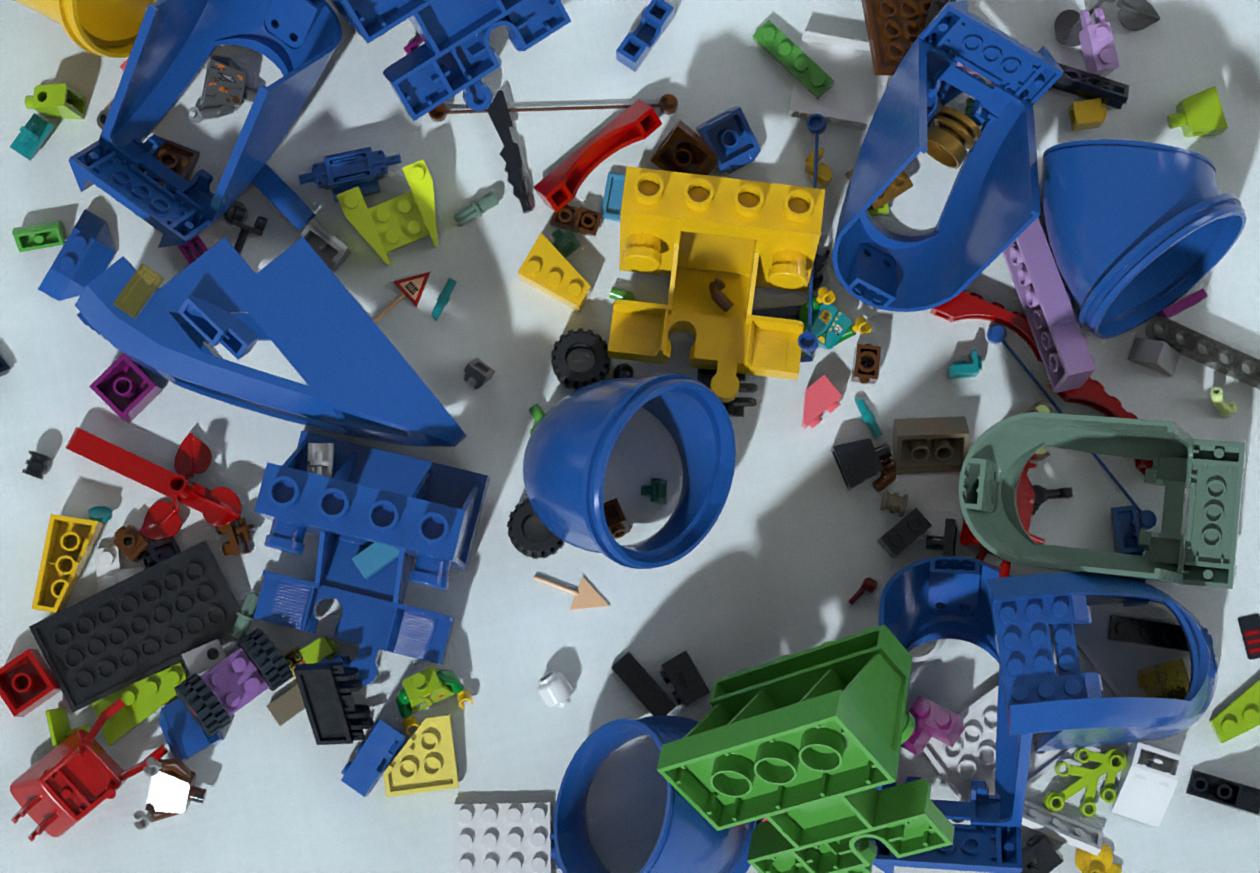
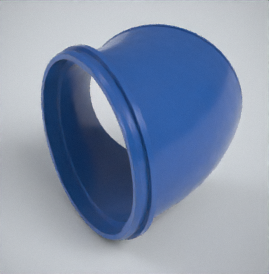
(1133, 226)
(572, 450)
(686, 837)

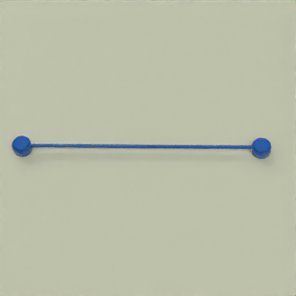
(996, 335)
(807, 340)

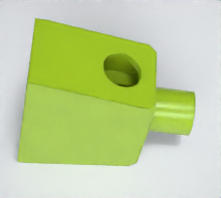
(57, 101)
(1199, 115)

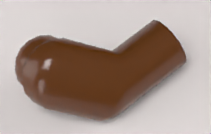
(888, 475)

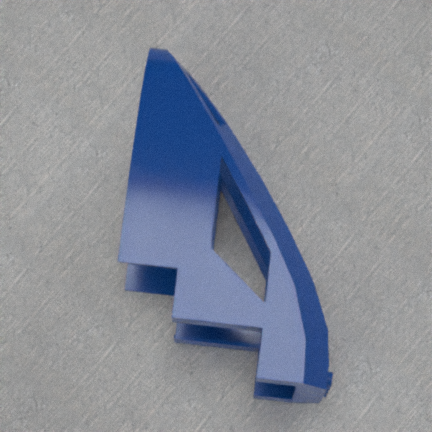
(297, 302)

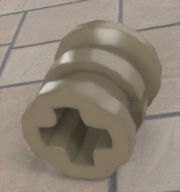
(894, 503)

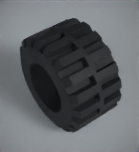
(577, 340)
(521, 542)

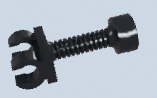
(258, 229)

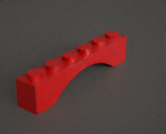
(629, 127)
(974, 307)
(1094, 396)

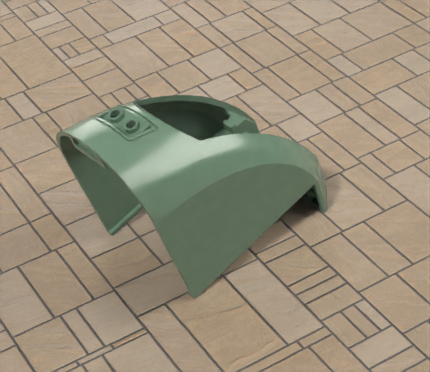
(1179, 462)

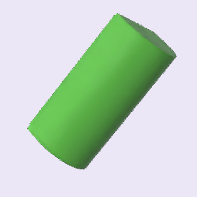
(39, 236)

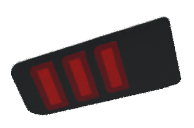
(1250, 634)

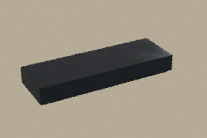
(643, 685)

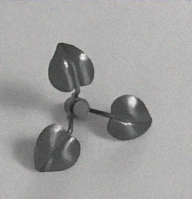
(1134, 16)

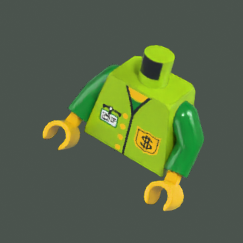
(426, 690)

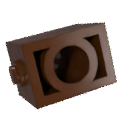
(870, 356)

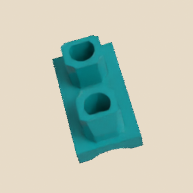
(32, 137)

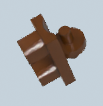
(238, 535)

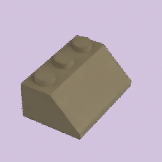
(930, 444)

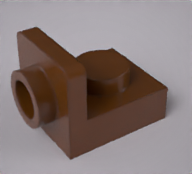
(615, 519)

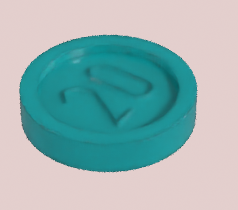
(100, 513)

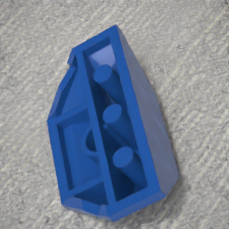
(80, 259)

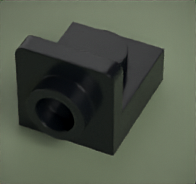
(160, 551)

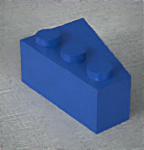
(373, 757)

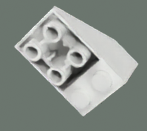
(1147, 783)

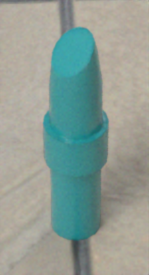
(443, 298)
(868, 418)

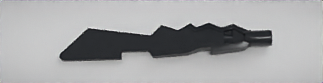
(510, 153)

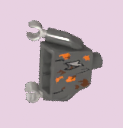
(222, 89)

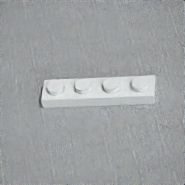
(1062, 828)

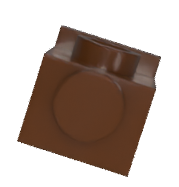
(137, 548)

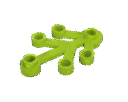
(1088, 779)

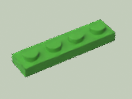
(793, 59)

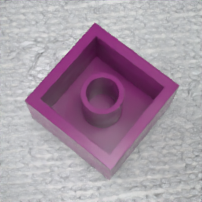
(126, 388)

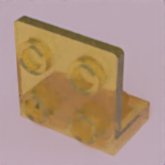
(1165, 680)

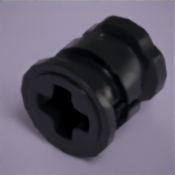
(36, 464)

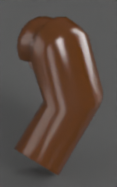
(718, 297)

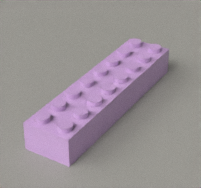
(1049, 309)

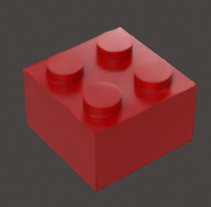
(27, 683)

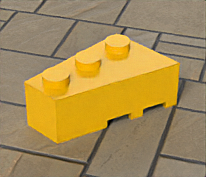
(554, 275)

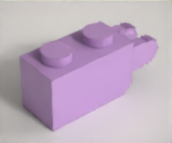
(1097, 43)

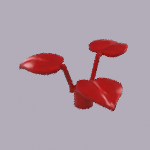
(221, 509)

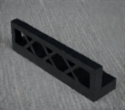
(1092, 86)

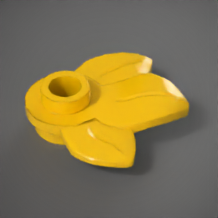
(1091, 863)

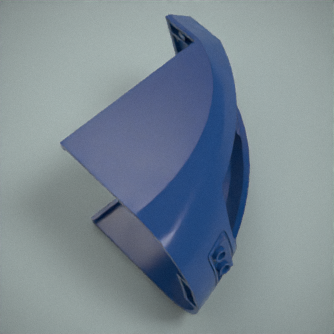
(163, 63)
(993, 190)
(951, 601)
(1072, 703)

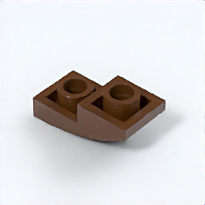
(577, 220)

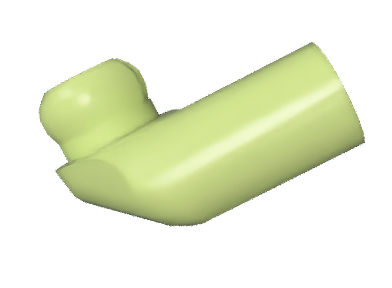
(1218, 402)

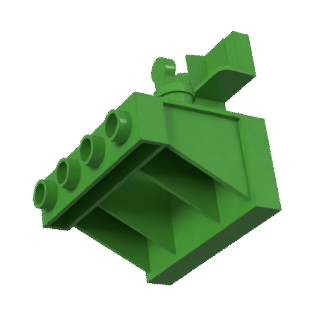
(806, 752)

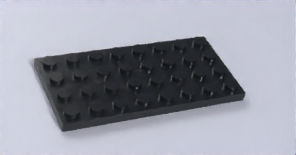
(137, 626)

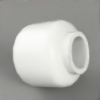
(555, 689)

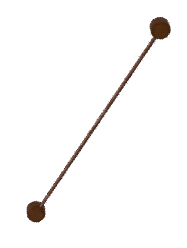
(668, 105)

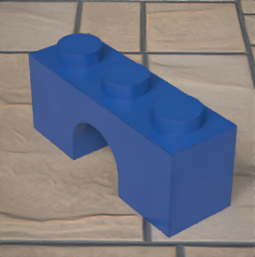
(651, 27)

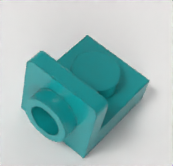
(961, 369)

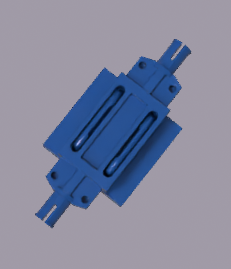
(351, 169)

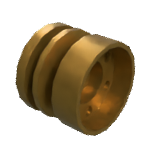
(951, 137)

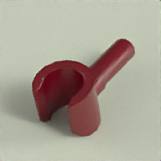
(868, 584)

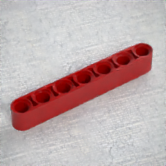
(130, 466)

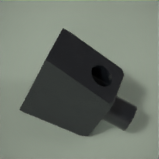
(859, 461)

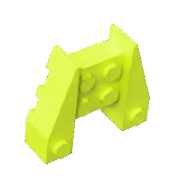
(396, 220)

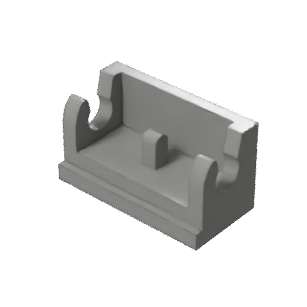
(326, 245)

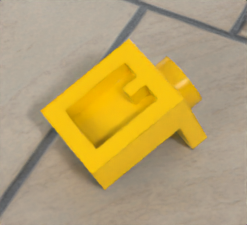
(824, 174)

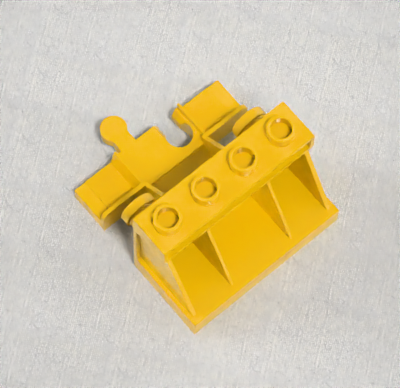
(708, 231)

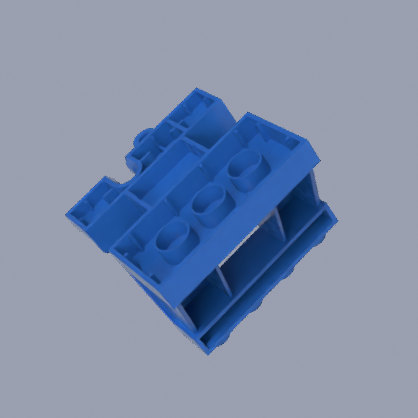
(455, 43)
(371, 499)

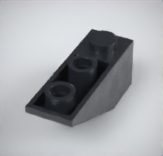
(1225, 792)

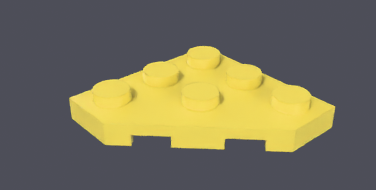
(425, 760)

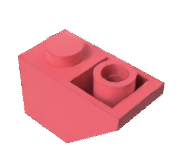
(818, 399)

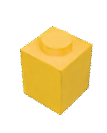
(1087, 114)

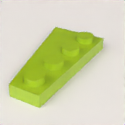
(141, 701)
(1238, 715)

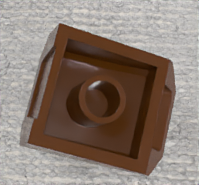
(685, 152)

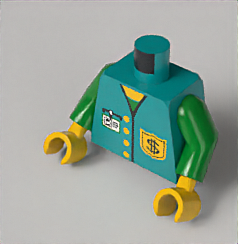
(828, 322)

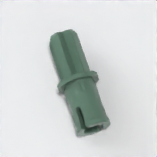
(476, 208)
(245, 616)

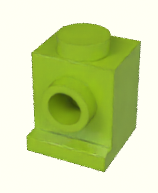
(319, 649)

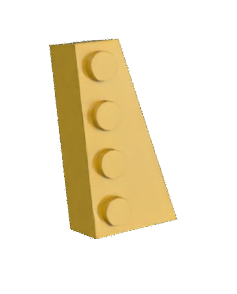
(63, 559)

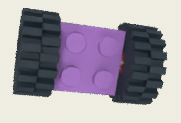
(234, 682)

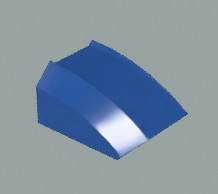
(730, 139)
(183, 733)

